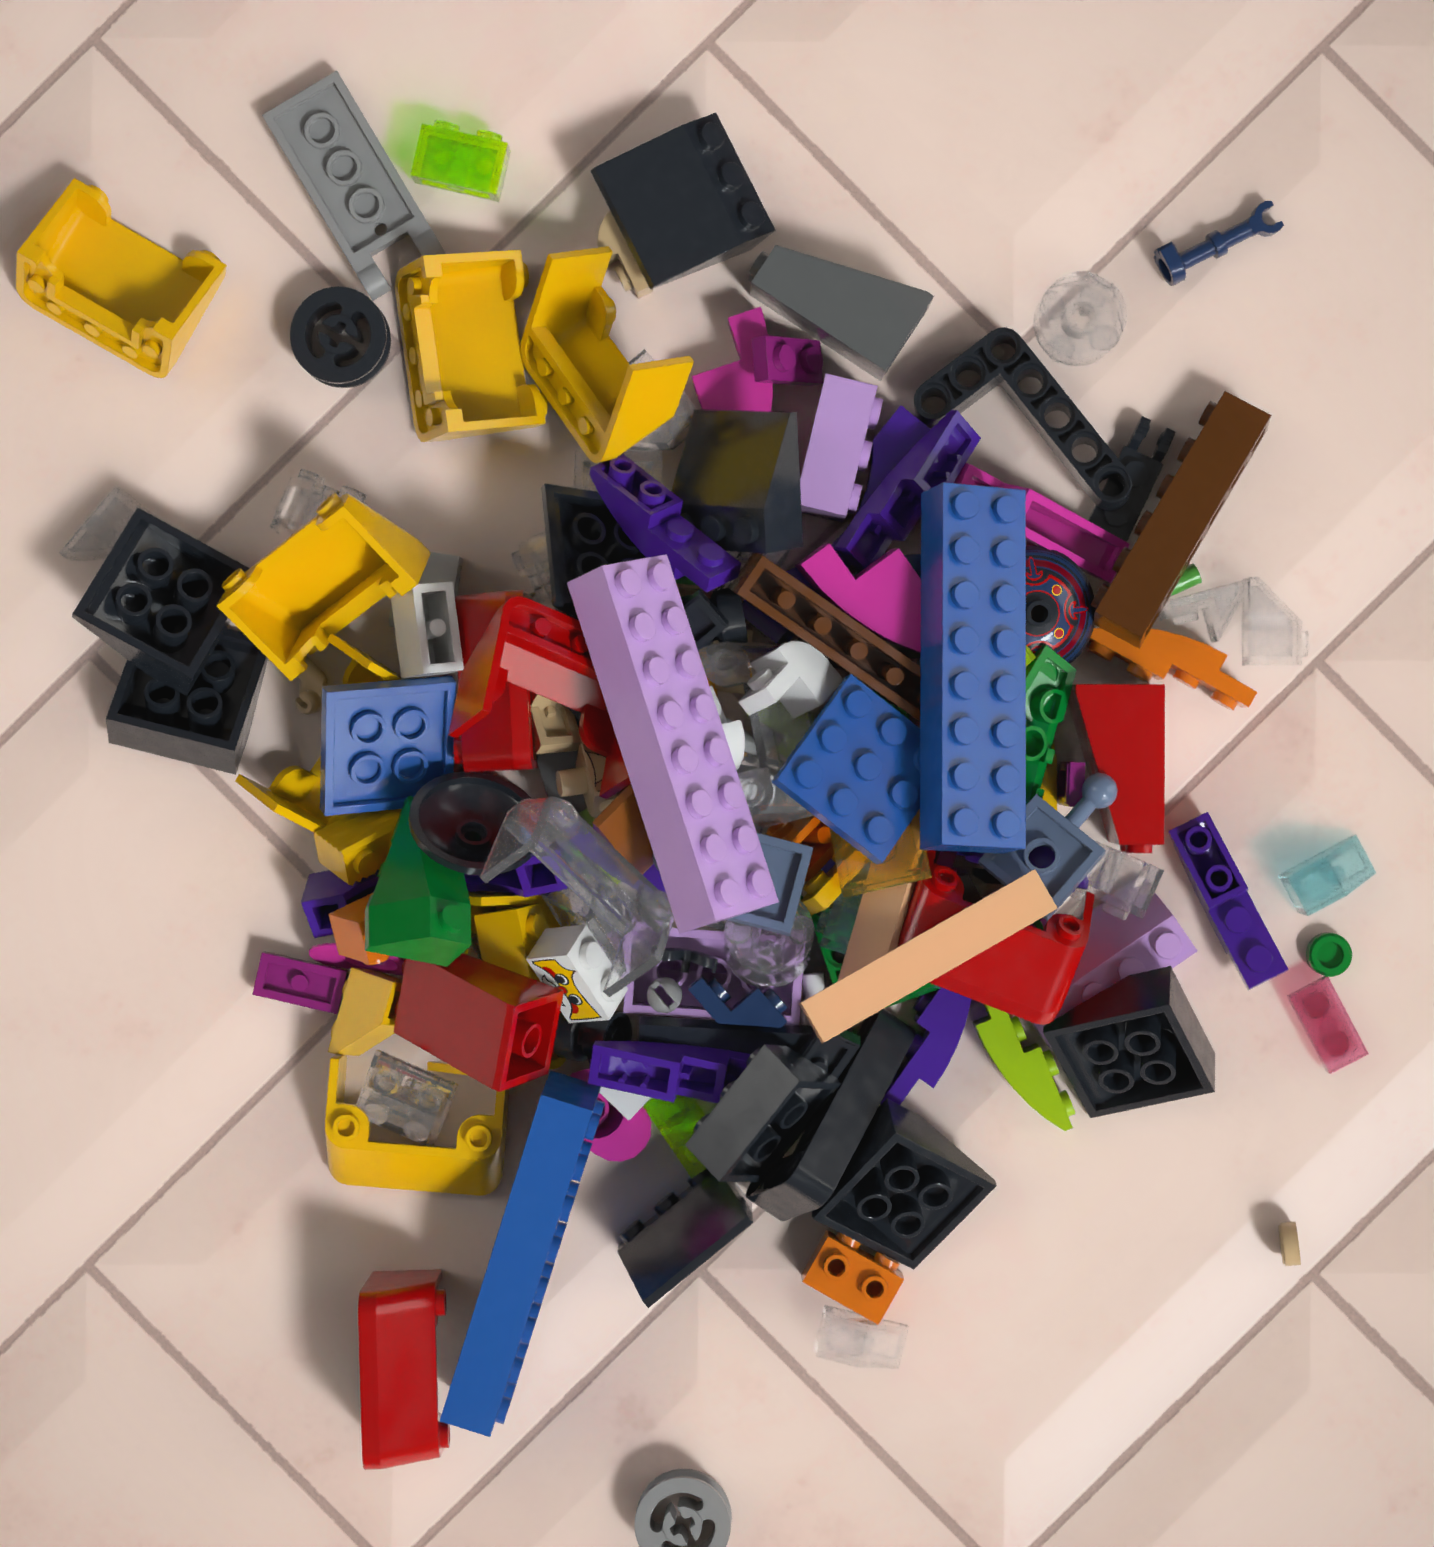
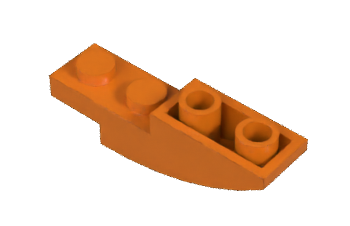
(1191, 659)

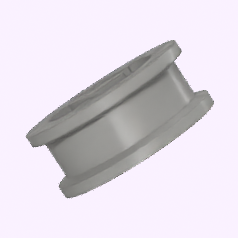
(713, 1507)

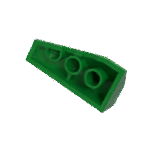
(1047, 696)
(417, 905)

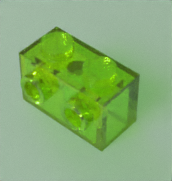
(461, 160)

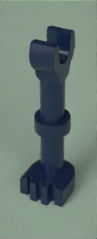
(1216, 244)

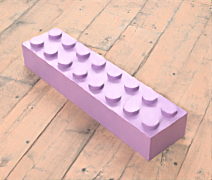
(672, 742)

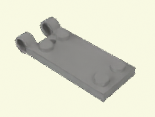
(349, 177)

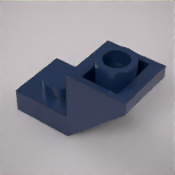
(753, 1009)

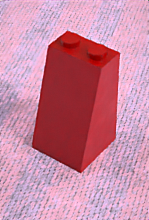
(1125, 738)
(479, 1019)

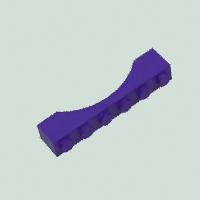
(888, 449)
(328, 892)

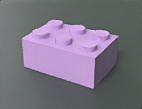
(838, 447)

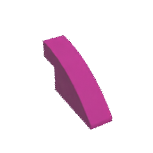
(734, 383)
(1059, 528)
(880, 597)

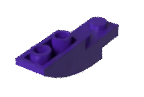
(654, 524)
(1227, 901)
(927, 1058)

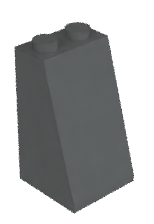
(842, 307)

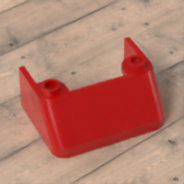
(545, 656)
(505, 735)
(1018, 975)
(400, 1368)

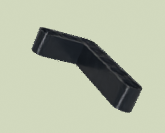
(1033, 406)
(828, 1143)

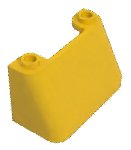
(114, 281)
(465, 345)
(321, 581)

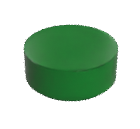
(1329, 954)

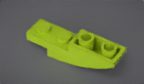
(1025, 1068)

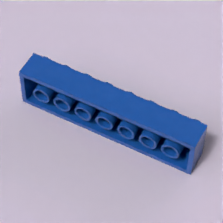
(973, 669)
(523, 1254)

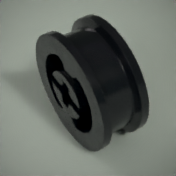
(354, 307)

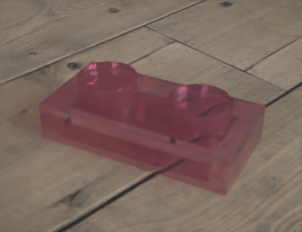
(1327, 1024)

